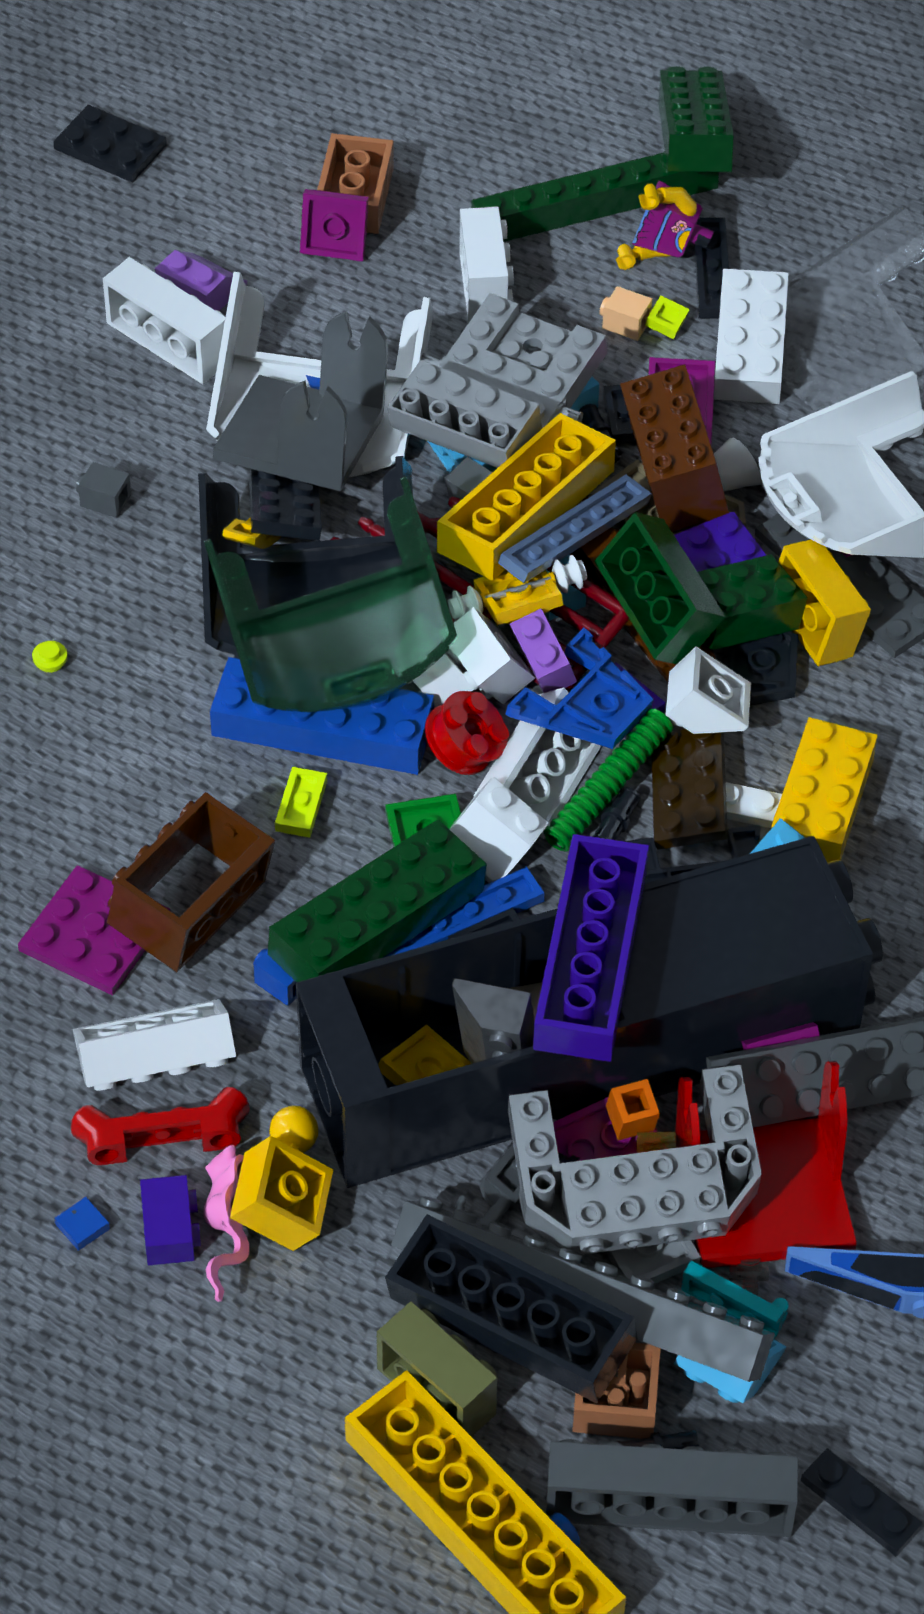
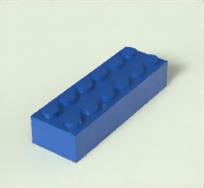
(375, 733)

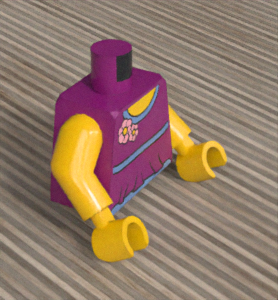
(665, 226)

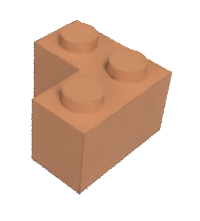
(628, 1401)

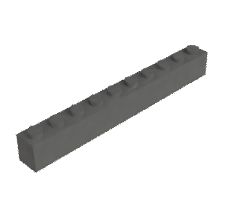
(660, 1317)

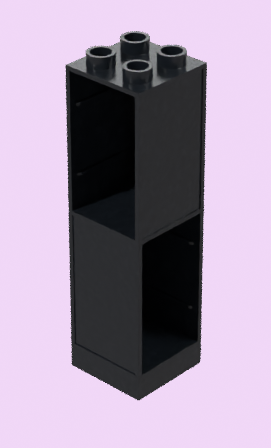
(710, 966)

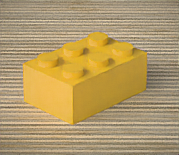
(834, 607)

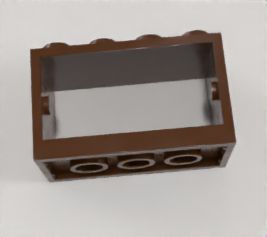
(674, 448)
(223, 834)

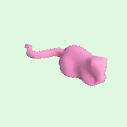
(224, 1173)

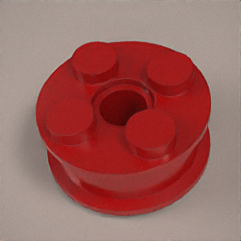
(466, 732)

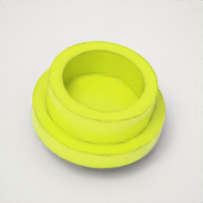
(49, 656)

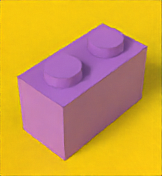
(543, 652)

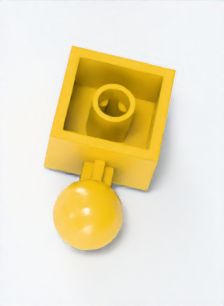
(281, 1187)

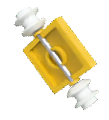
(510, 599)

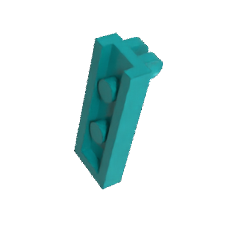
(715, 1289)

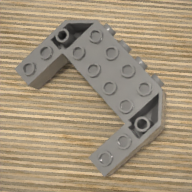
(644, 1194)

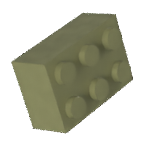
(440, 1364)

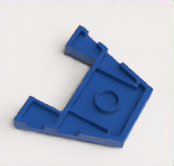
(597, 708)

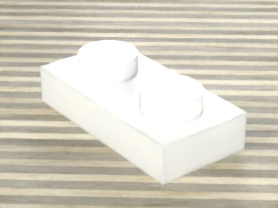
(751, 804)

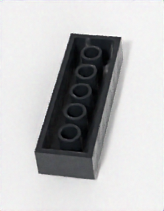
(512, 1308)

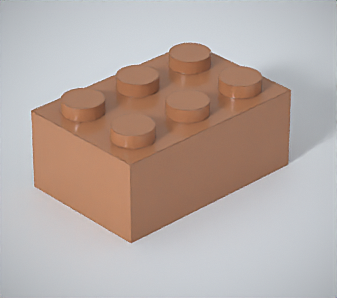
(360, 168)

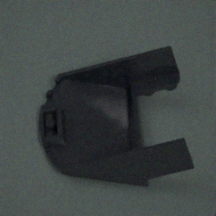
(291, 568)

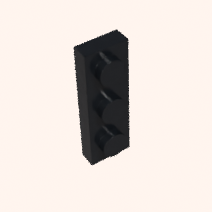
(861, 1502)

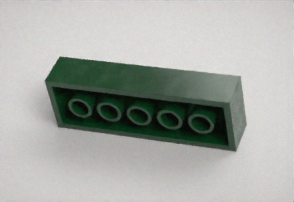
(695, 120)
(379, 905)

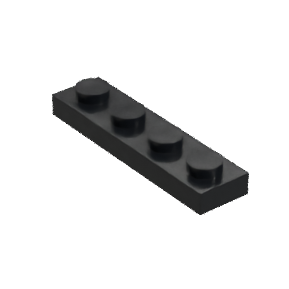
(710, 266)

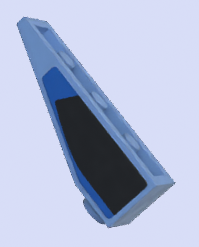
(878, 1277)

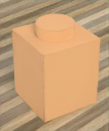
(626, 313)

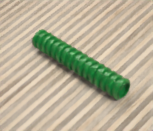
(610, 777)

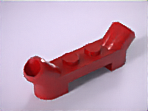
(110, 1137)

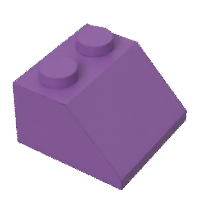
(198, 277)

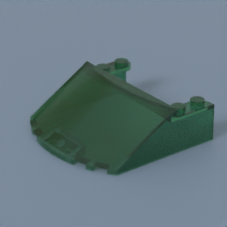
(345, 639)

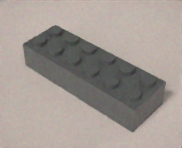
(673, 1488)

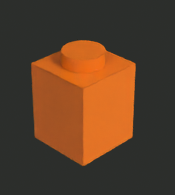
(632, 1109)

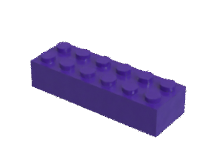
(591, 948)

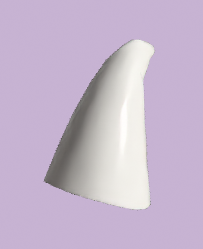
(736, 466)

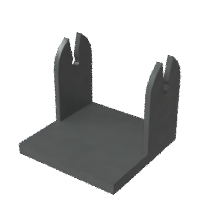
(308, 430)

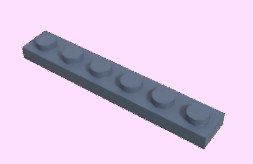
(574, 528)

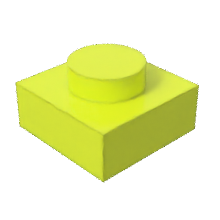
(667, 317)

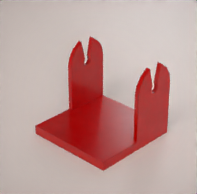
(799, 1186)

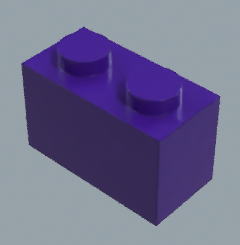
(168, 1220)

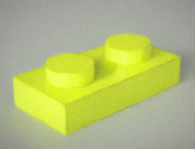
(301, 802)

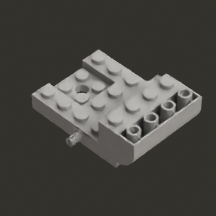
(491, 392)

